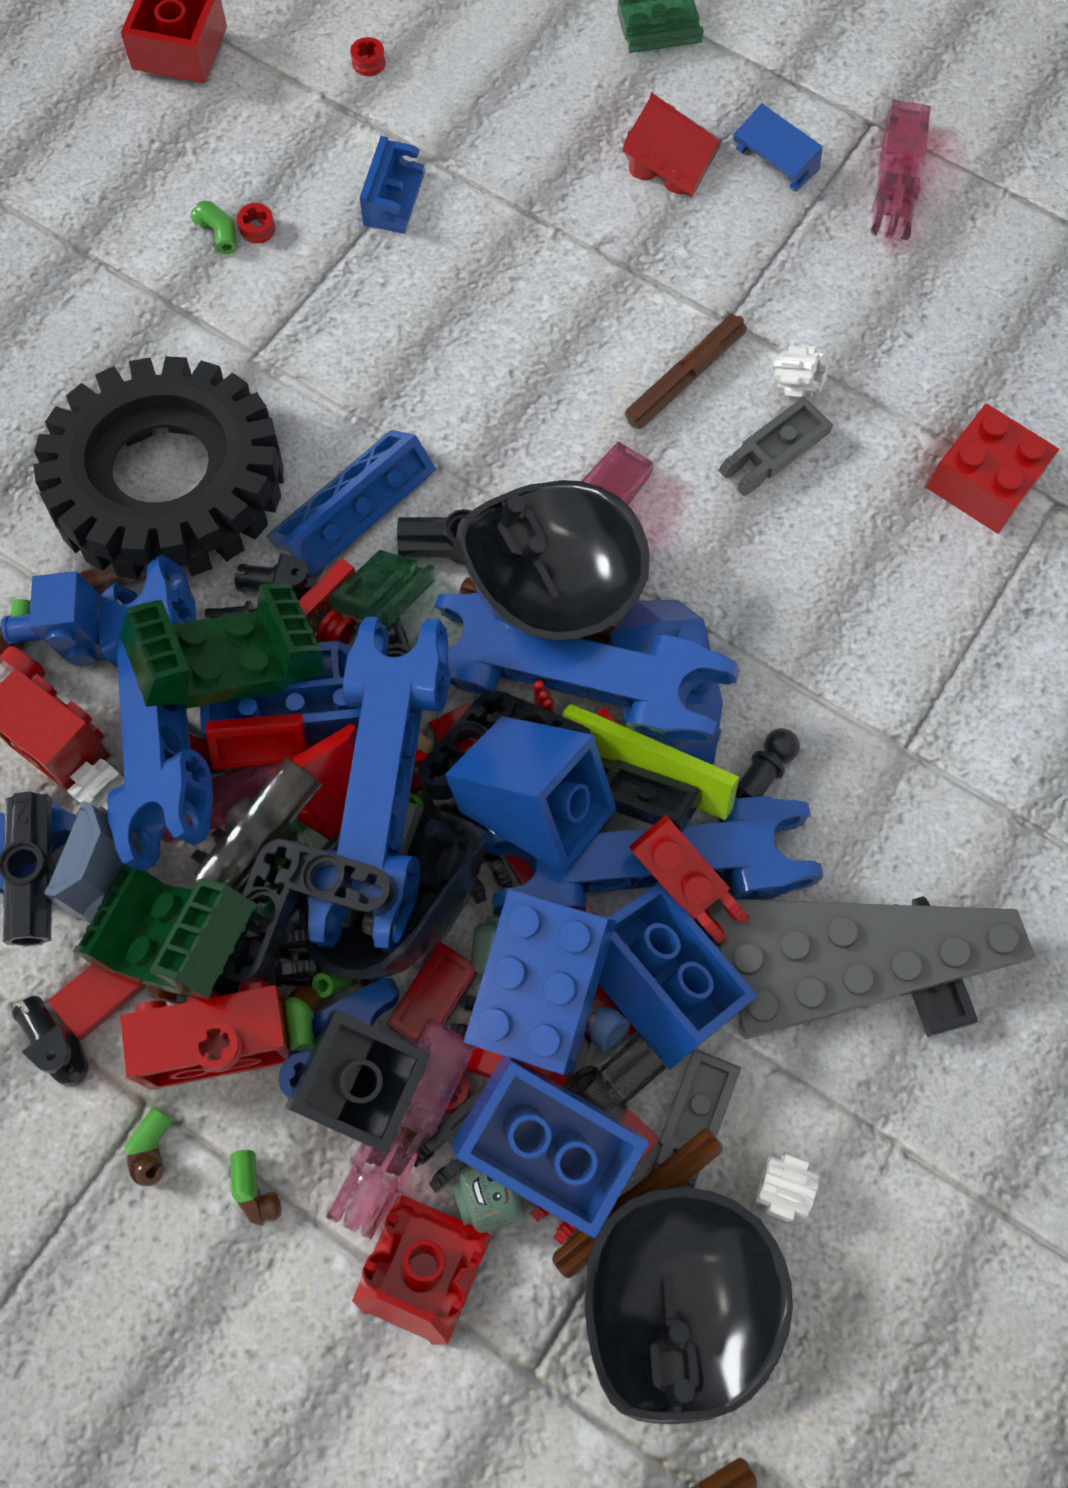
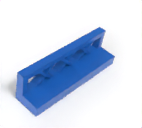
(354, 500)

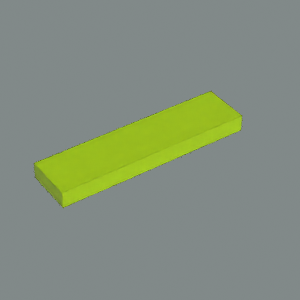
(621, 743)

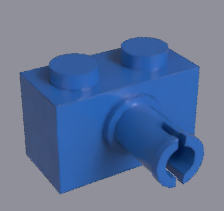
(61, 614)

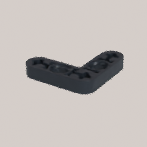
(473, 725)
(295, 881)

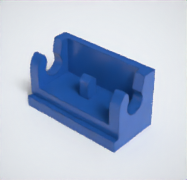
(780, 145)
(391, 186)

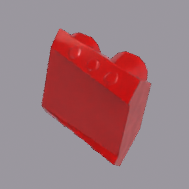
(669, 147)
(331, 764)
(421, 1270)

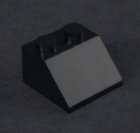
(358, 1081)

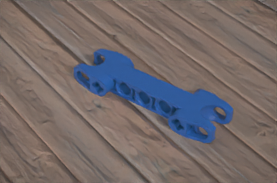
(648, 684)
(160, 769)
(379, 786)
(735, 848)

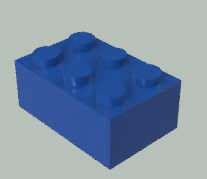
(670, 976)
(539, 982)
(549, 1145)

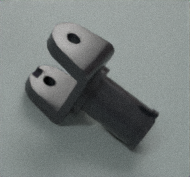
(283, 572)
(51, 1046)

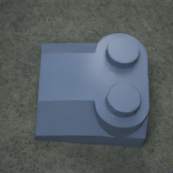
(86, 865)

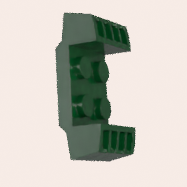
(221, 655)
(166, 932)

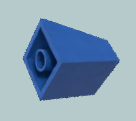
(535, 788)

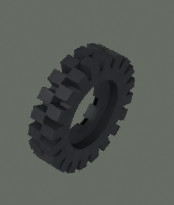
(128, 532)

